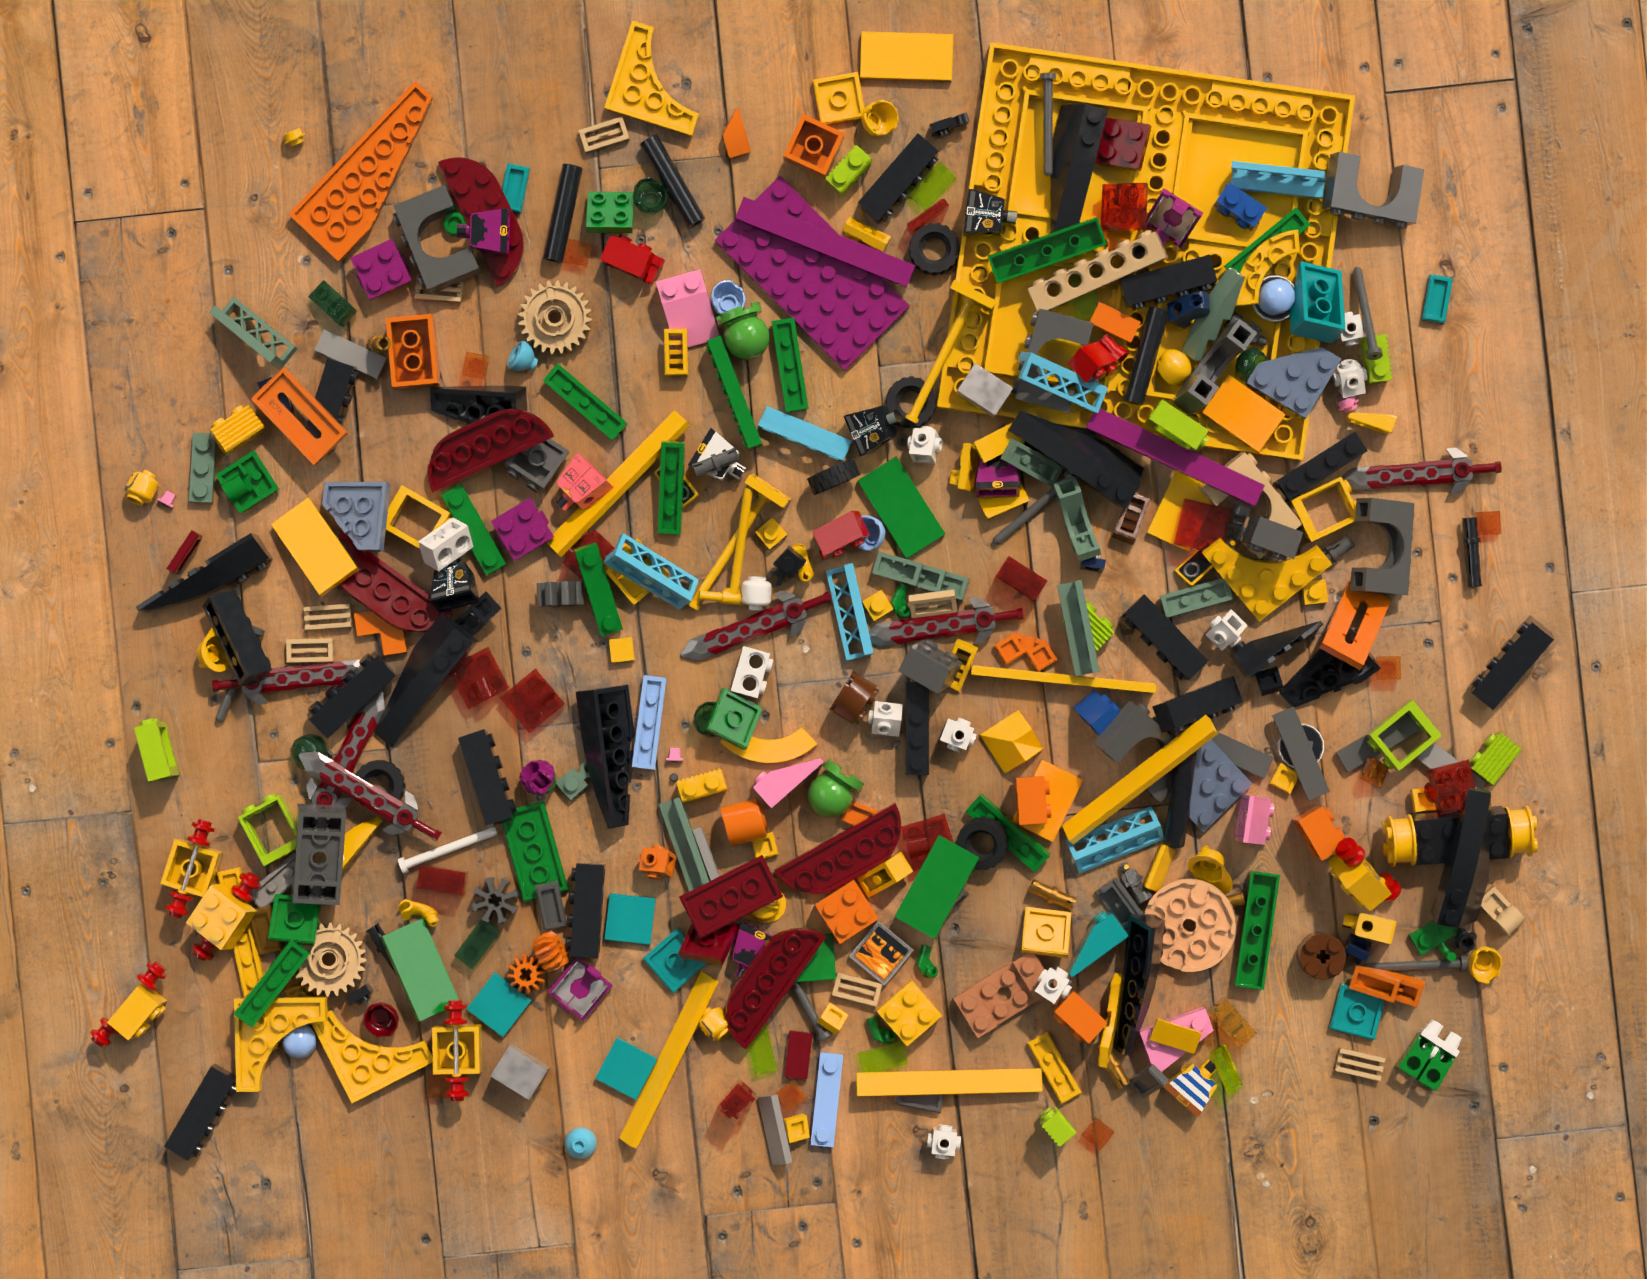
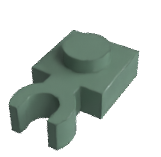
(573, 782)

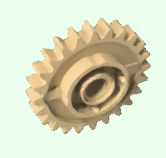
(551, 300)
(342, 971)

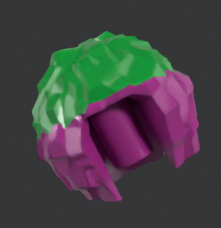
(538, 777)

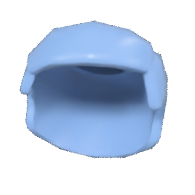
(727, 296)
(1276, 297)
(876, 532)
(300, 1042)

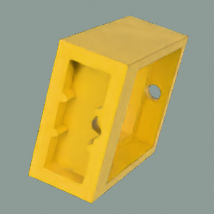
(397, 505)
(1307, 526)

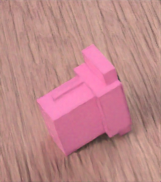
(167, 499)
(674, 755)

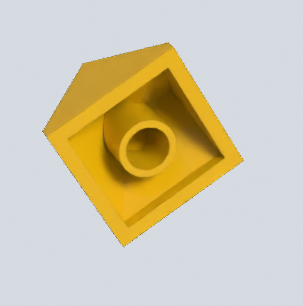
(1011, 741)

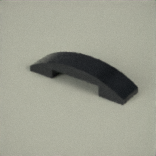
(479, 614)

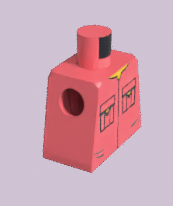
(581, 484)

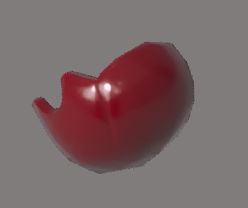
(381, 1019)

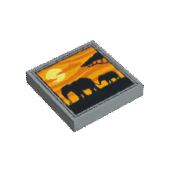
(881, 952)

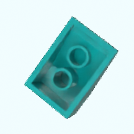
(1318, 303)
(1097, 940)

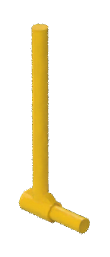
(733, 594)

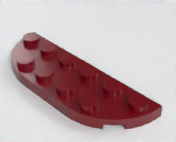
(480, 191)
(484, 445)
(388, 592)
(844, 854)
(768, 981)

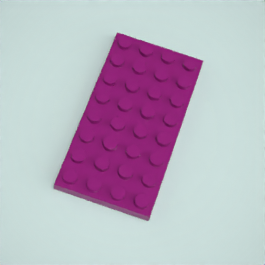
(827, 298)

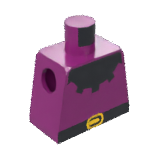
(488, 231)
(997, 479)
(747, 945)

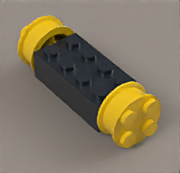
(1427, 837)

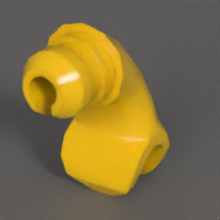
(805, 572)
(415, 908)

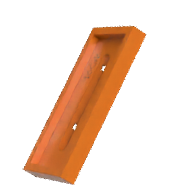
(330, 429)
(1334, 637)

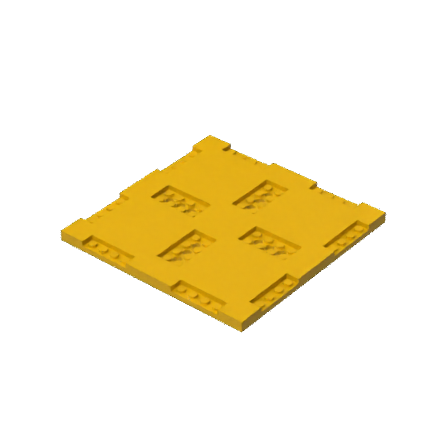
(1208, 127)

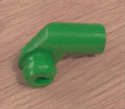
(898, 602)
(924, 963)
(880, 1033)

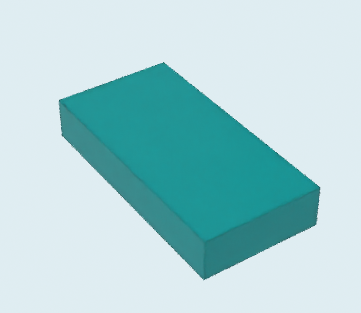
(515, 186)
(1437, 299)

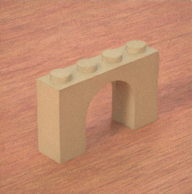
(1276, 507)

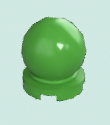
(745, 333)
(832, 791)

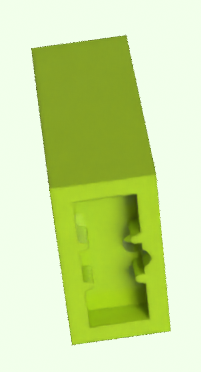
(1177, 426)
(1420, 719)
(156, 750)
(251, 811)

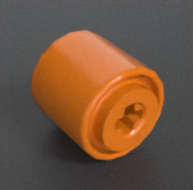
(744, 822)

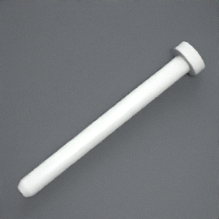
(445, 849)

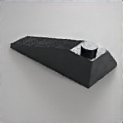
(476, 402)
(1259, 653)
(1326, 674)

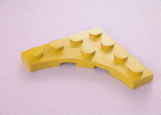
(639, 92)
(1264, 583)
(257, 1043)
(366, 1066)

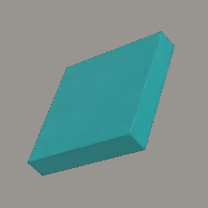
(630, 918)
(667, 962)
(498, 1004)
(1356, 1013)
(626, 1068)

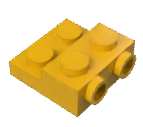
(631, 589)

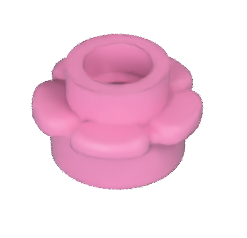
(1347, 404)

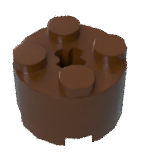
(853, 698)
(1331, 964)

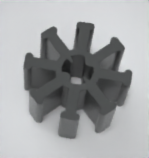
(560, 594)
(492, 906)

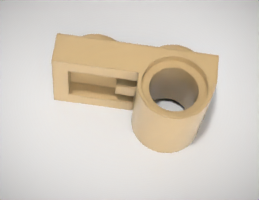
(1501, 911)

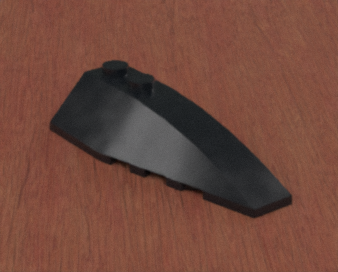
(1074, 157)
(1082, 456)
(222, 569)
(425, 672)
(606, 739)
(1466, 865)
(1138, 977)

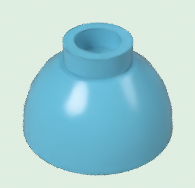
(522, 358)
(580, 1143)

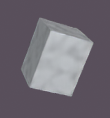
(984, 390)
(520, 1071)

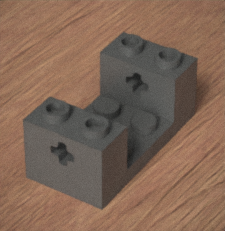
(318, 830)

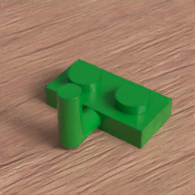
(1434, 935)

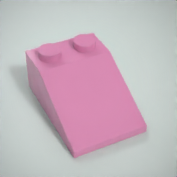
(688, 307)
(780, 782)
(1253, 819)

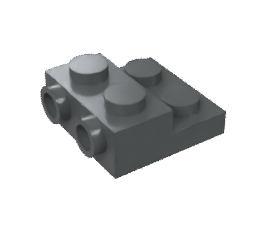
(537, 464)

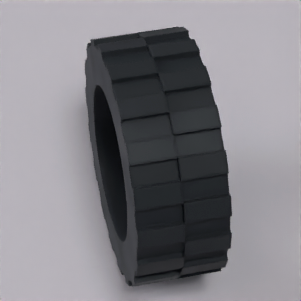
(934, 266)
(903, 386)
(833, 476)
(389, 770)
(995, 830)

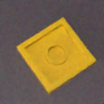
(839, 98)
(1046, 932)

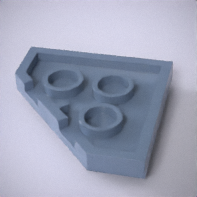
(1295, 379)
(359, 511)
(1215, 785)

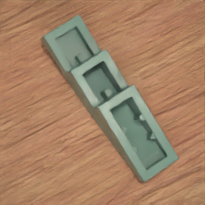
(1222, 304)
(919, 575)

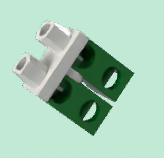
(1429, 1056)

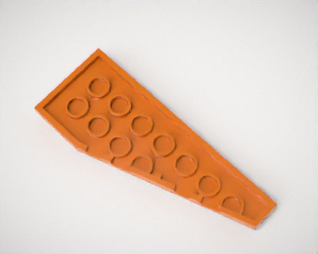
(353, 192)

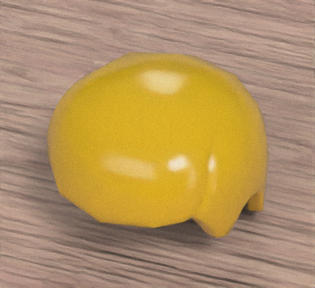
(879, 118)
(1174, 367)
(1484, 964)

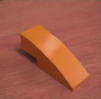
(1387, 985)

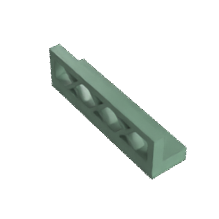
(246, 336)
(1078, 628)
(684, 843)

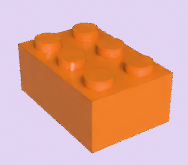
(413, 351)

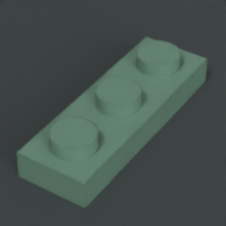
(1031, 462)
(202, 468)
(1195, 597)

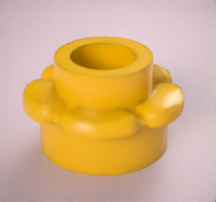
(294, 137)

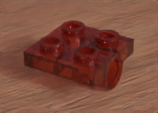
(1124, 207)
(1200, 524)
(479, 678)
(532, 700)
(1449, 786)
(921, 837)

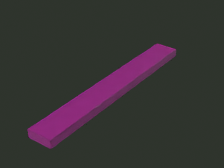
(825, 242)
(1175, 457)

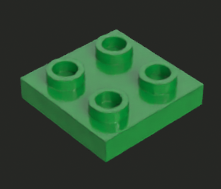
(610, 212)
(247, 482)

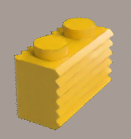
(236, 429)
(702, 785)

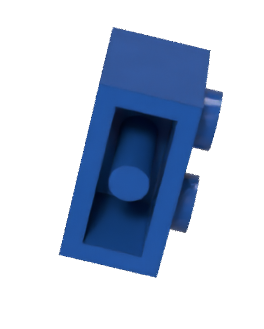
(1239, 207)
(1097, 711)

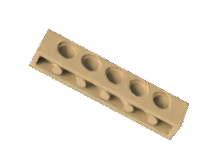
(1153, 254)

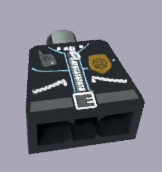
(986, 214)
(872, 428)
(453, 587)

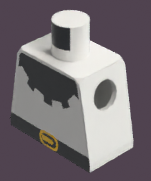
(716, 444)

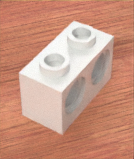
(445, 544)
(744, 671)

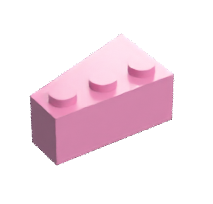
(1164, 1055)

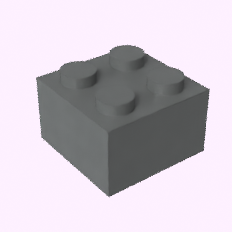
(1268, 535)
(930, 666)

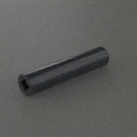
(672, 181)
(562, 213)
(1146, 356)
(1180, 802)

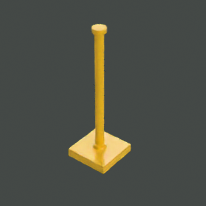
(971, 298)
(766, 493)

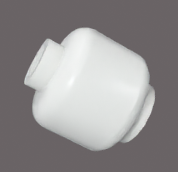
(756, 592)

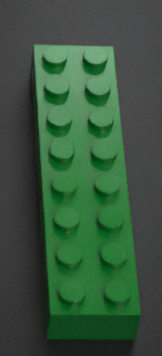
(1047, 250)
(733, 390)
(1256, 930)

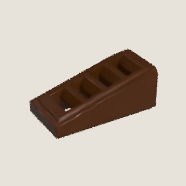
(1126, 536)

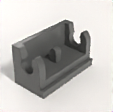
(1118, 901)

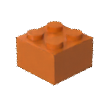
(813, 146)
(1031, 800)
(1319, 832)
(846, 911)
(1079, 1016)

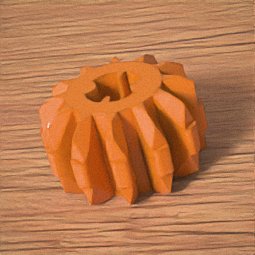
(550, 951)
(534, 975)

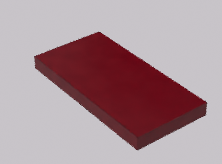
(731, 896)

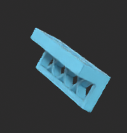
(1278, 179)
(1062, 374)
(804, 434)
(651, 576)
(858, 610)
(1117, 843)

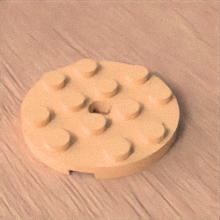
(1214, 924)

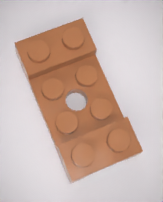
(981, 1001)

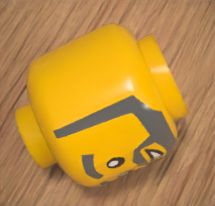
(141, 487)
(714, 1024)

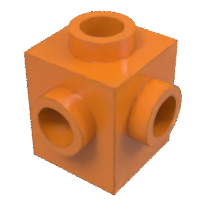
(657, 862)

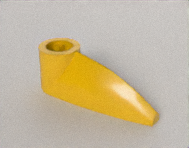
(357, 838)

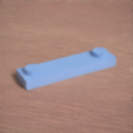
(649, 722)
(826, 1099)

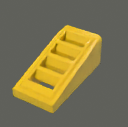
(667, 352)
(1376, 422)
(968, 647)

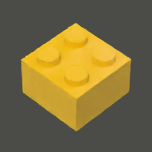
(909, 1012)

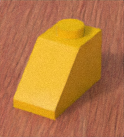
(885, 874)

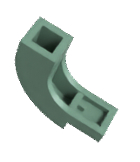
(1076, 519)

